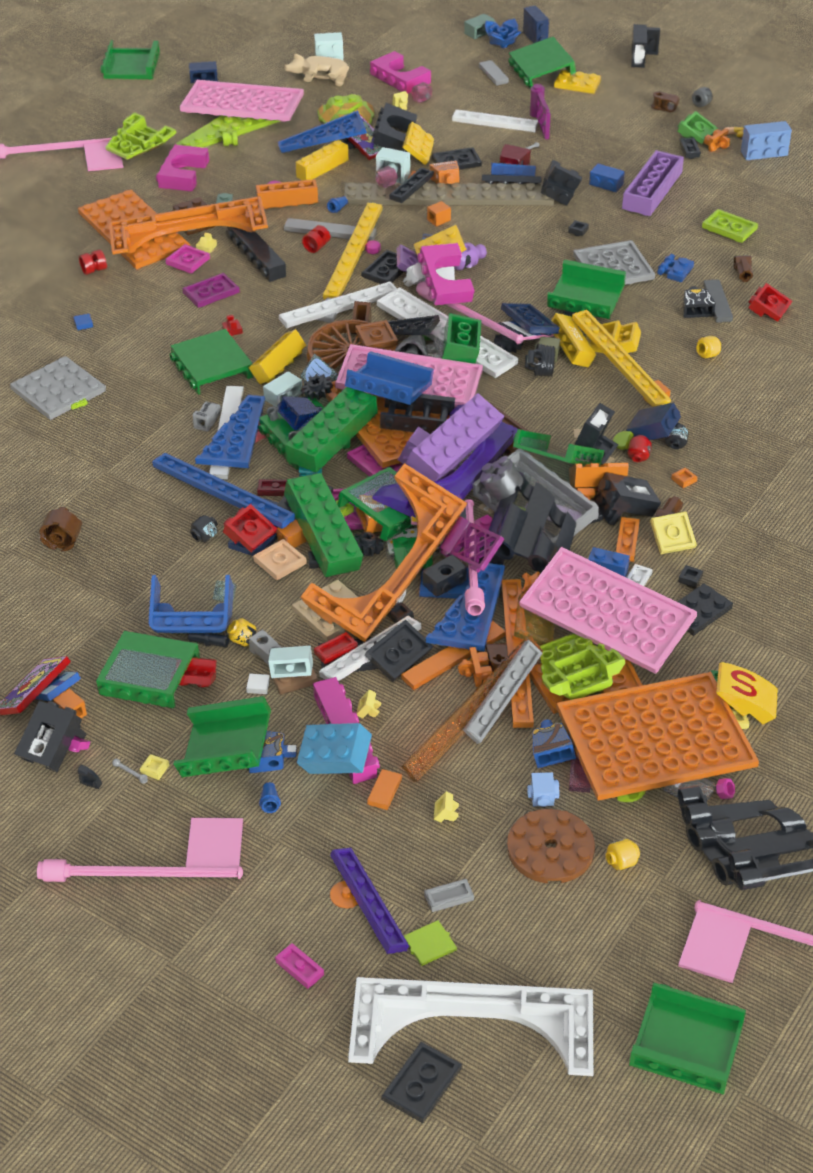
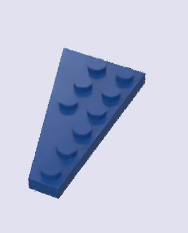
(337, 129)
(235, 439)
(465, 630)

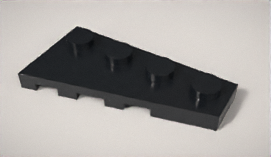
(415, 326)

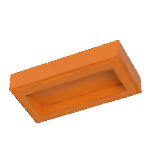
(384, 789)

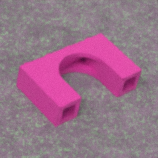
(386, 69)
(182, 156)
(441, 289)

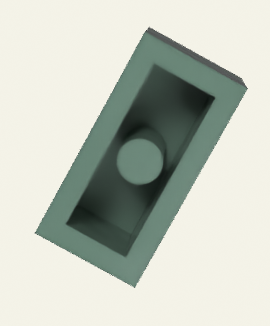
(476, 26)

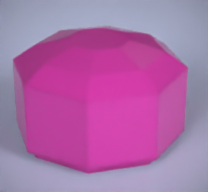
(372, 247)
(725, 788)

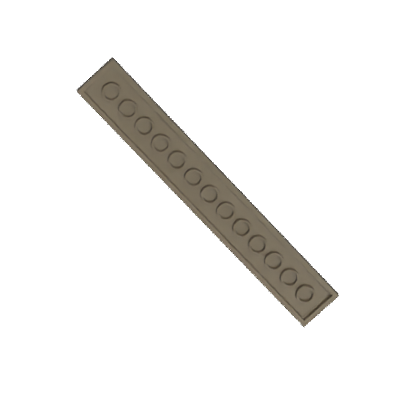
(450, 194)

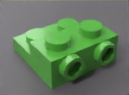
(696, 126)

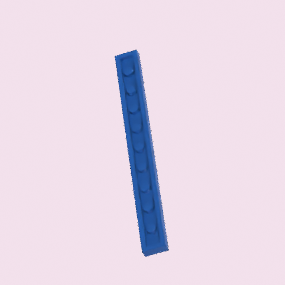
(221, 489)

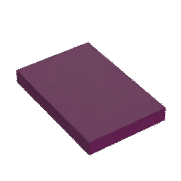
(211, 290)

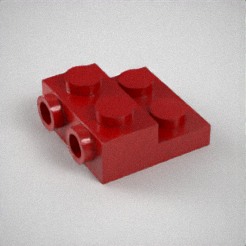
(769, 301)
(249, 528)

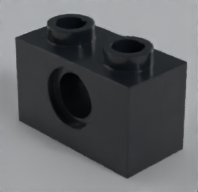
(444, 575)

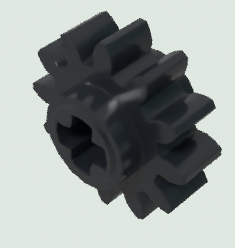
(506, 343)
(317, 387)
(369, 543)

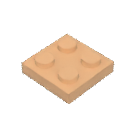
(280, 559)

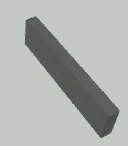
(722, 309)

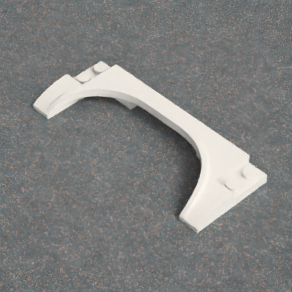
(556, 1013)

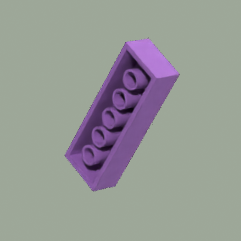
(652, 183)
(455, 438)

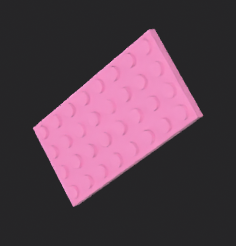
(242, 100)
(449, 376)
(608, 609)

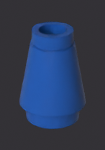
(336, 204)
(269, 798)

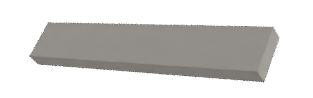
(335, 230)
(502, 692)

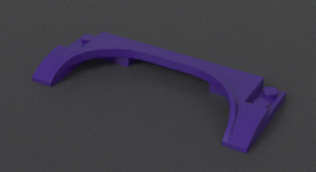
(462, 480)

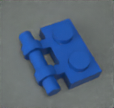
(675, 269)

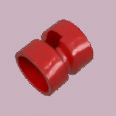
(316, 239)
(92, 261)

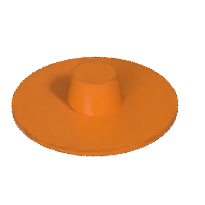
(342, 896)

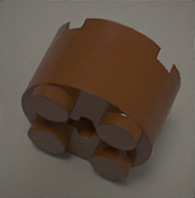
(60, 529)

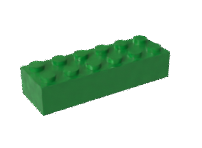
(331, 429)
(323, 525)

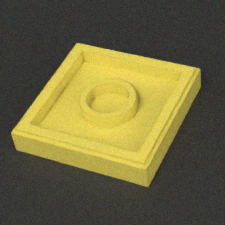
(673, 533)

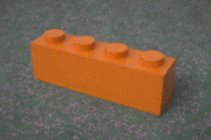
(288, 193)

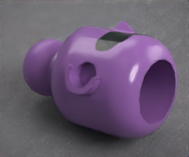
(471, 256)

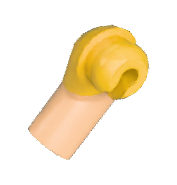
(736, 130)

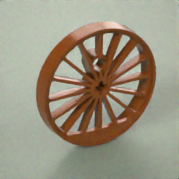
(335, 349)

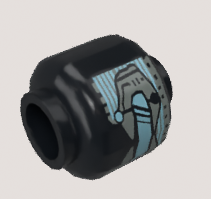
(678, 437)
(204, 528)

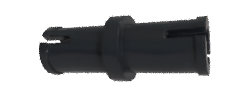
(209, 639)

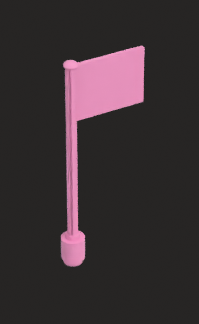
(96, 154)
(211, 852)
(720, 938)

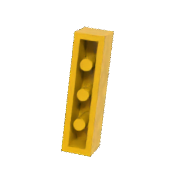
(322, 160)
(573, 341)
(277, 357)

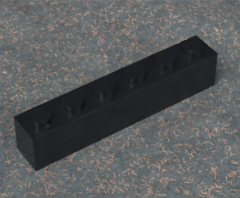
(258, 253)

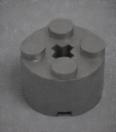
(501, 478)

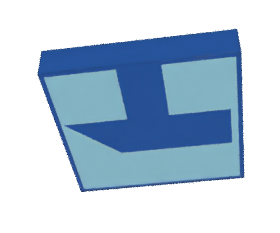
(58, 685)

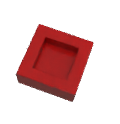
(232, 326)

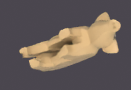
(319, 67)

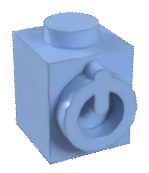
(543, 789)

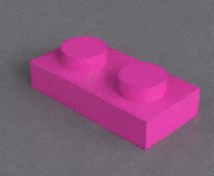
(299, 966)

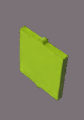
(430, 943)

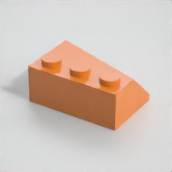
(591, 474)

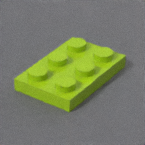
(729, 225)

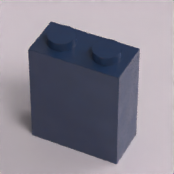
(535, 24)
(655, 421)

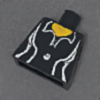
(698, 303)

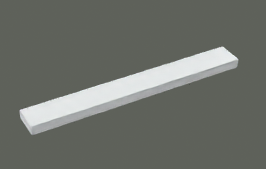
(335, 305)
(232, 400)

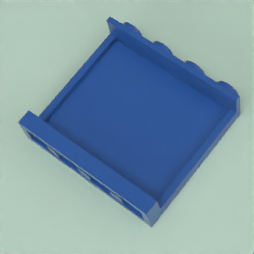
(390, 378)

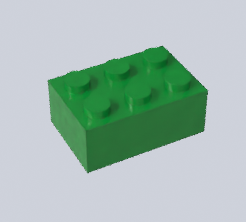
(461, 339)

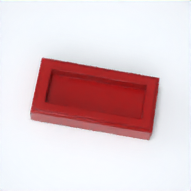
(335, 648)

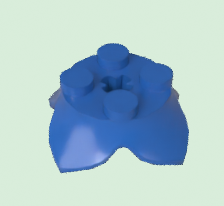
(504, 34)

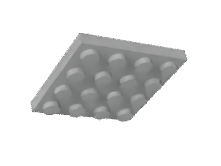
(618, 256)
(57, 387)

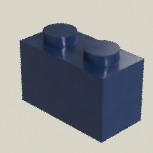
(203, 71)

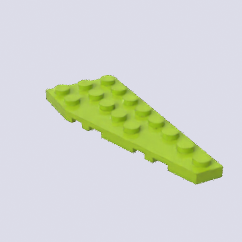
(213, 131)

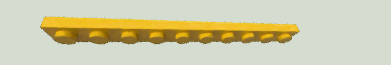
(353, 251)
(620, 359)

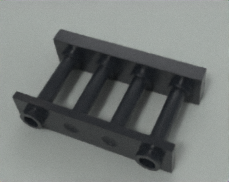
(424, 403)

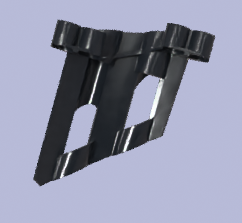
(524, 529)
(746, 859)

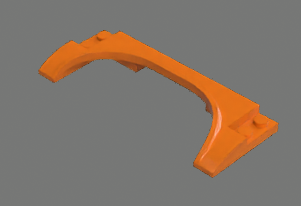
(131, 233)
(435, 516)

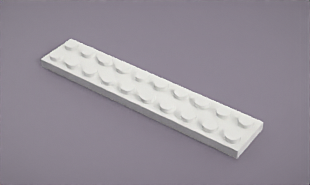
(405, 306)

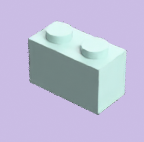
(284, 385)
(290, 661)

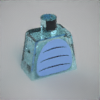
(319, 367)

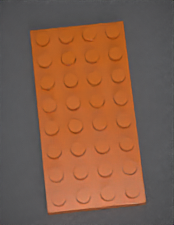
(126, 206)

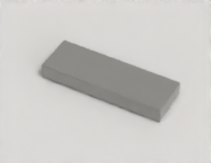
(493, 72)

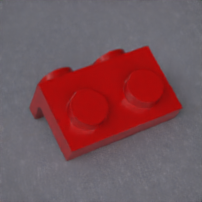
(200, 672)

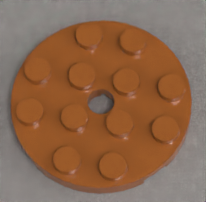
(542, 864)

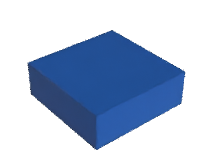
(83, 321)

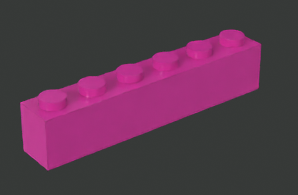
(338, 710)

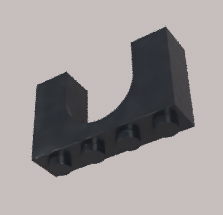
(390, 117)

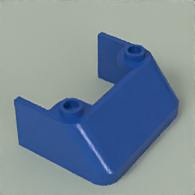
(164, 619)

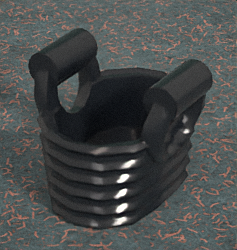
(546, 359)

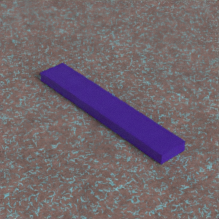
(369, 901)

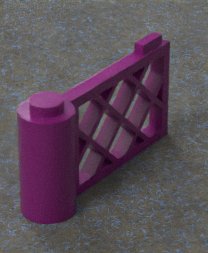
(540, 109)
(459, 537)

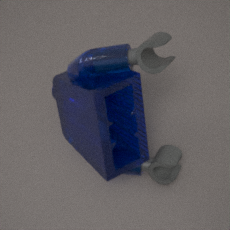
(296, 411)

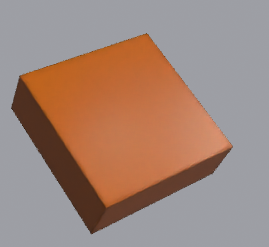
(684, 477)

